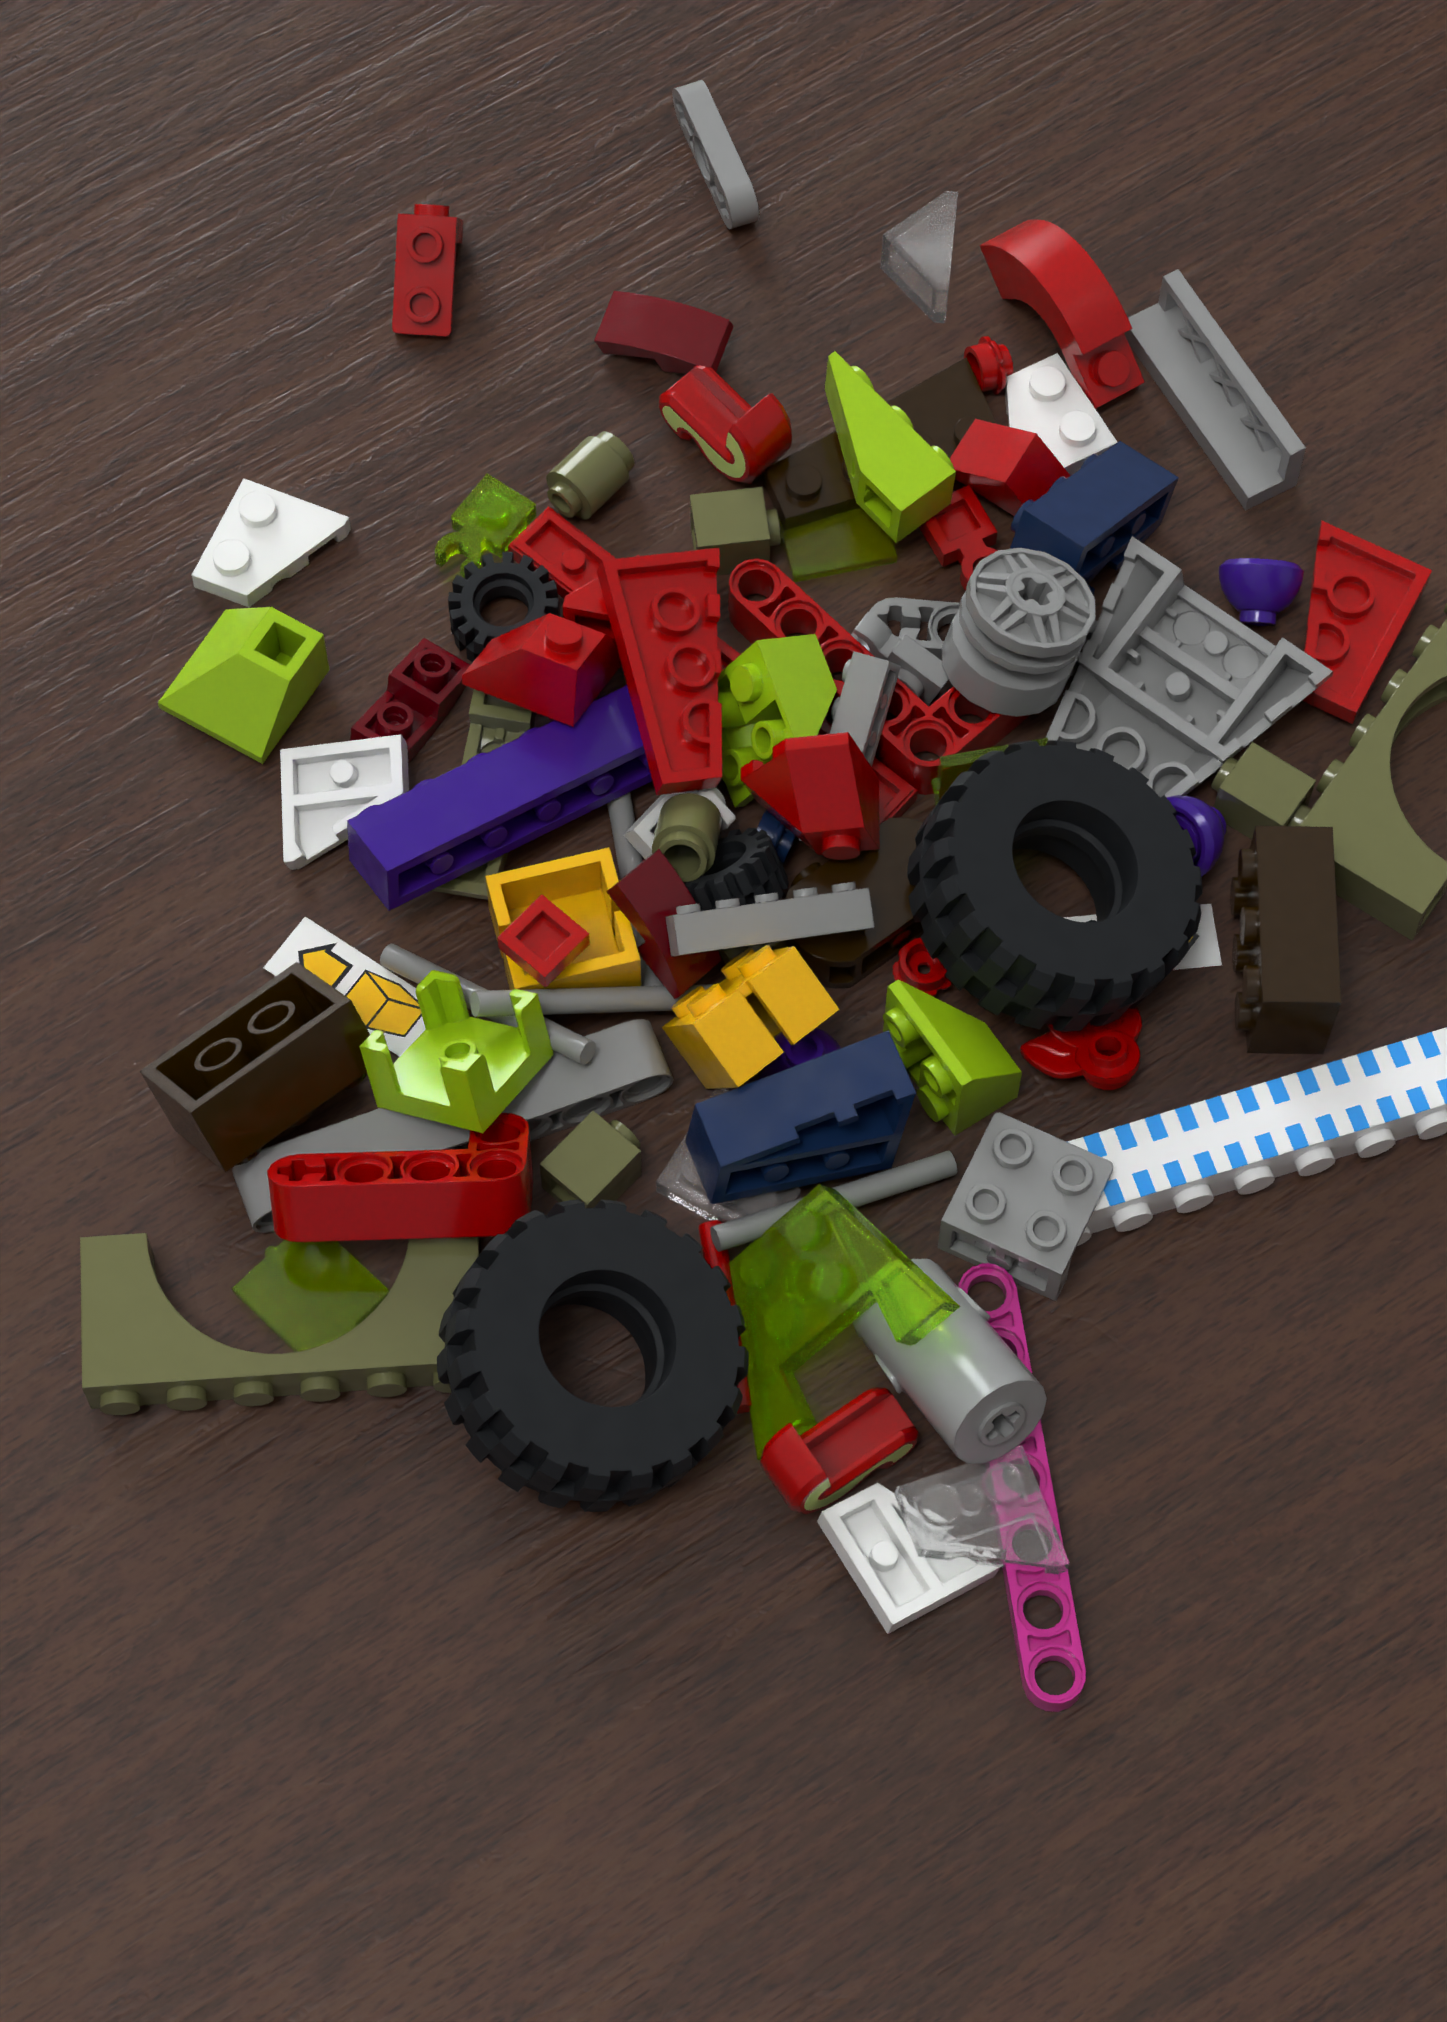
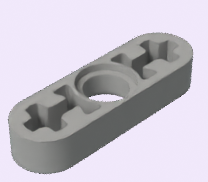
(715, 154)

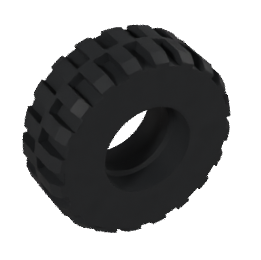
(1008, 944)
(648, 1284)

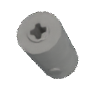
(960, 1376)

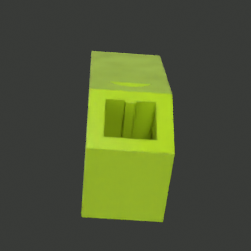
(888, 463)

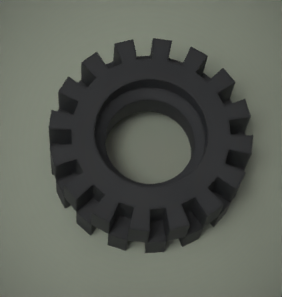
(494, 582)
(741, 869)

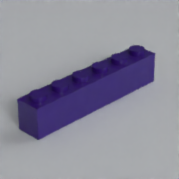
(498, 801)

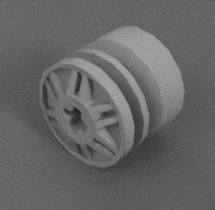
(1018, 631)

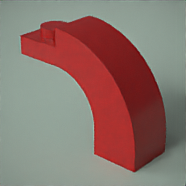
(1074, 299)

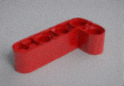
(407, 1191)

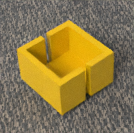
(579, 890)
(732, 1025)

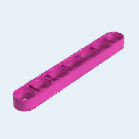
(1024, 1581)

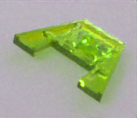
(809, 1284)

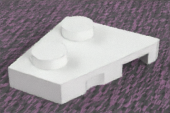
(1054, 406)
(263, 541)
(333, 784)
(884, 1563)

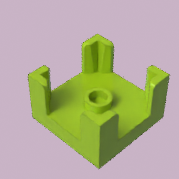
(461, 1065)

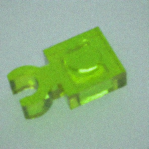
(485, 521)

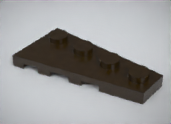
(816, 479)

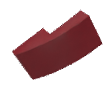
(663, 330)
(416, 697)
(646, 898)

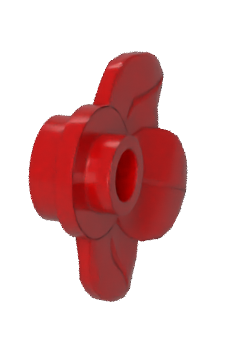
(1101, 1054)

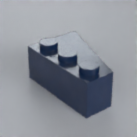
(1097, 511)
(804, 1123)

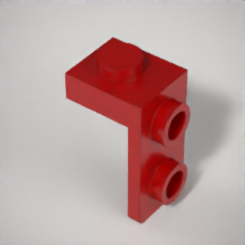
(425, 271)

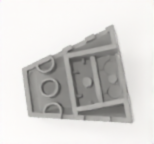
(1176, 679)

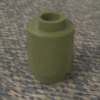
(589, 475)
(688, 834)

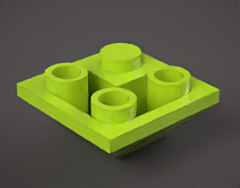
(249, 679)
(770, 695)
(950, 1057)

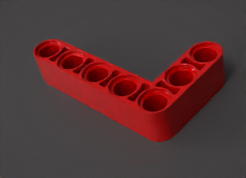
(916, 724)

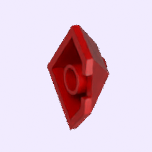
(546, 667)
(820, 793)

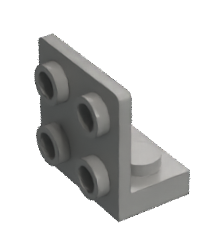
(1024, 1204)

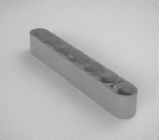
(622, 1073)

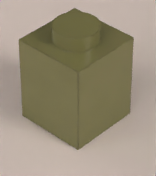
(735, 524)
(1260, 790)
(592, 1162)

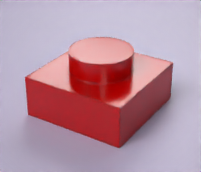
(543, 940)

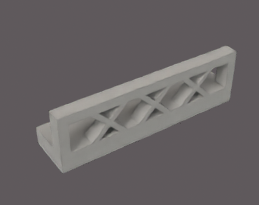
(1216, 394)

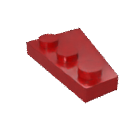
(1356, 615)

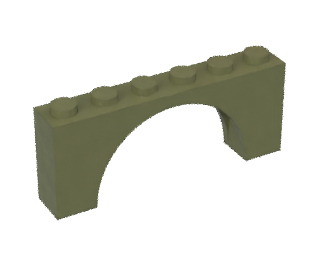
(1376, 851)
(149, 1355)

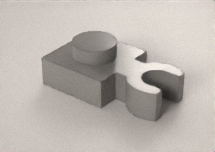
(919, 668)

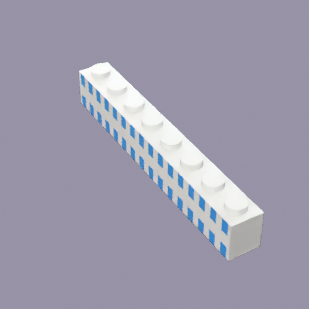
(1270, 1131)

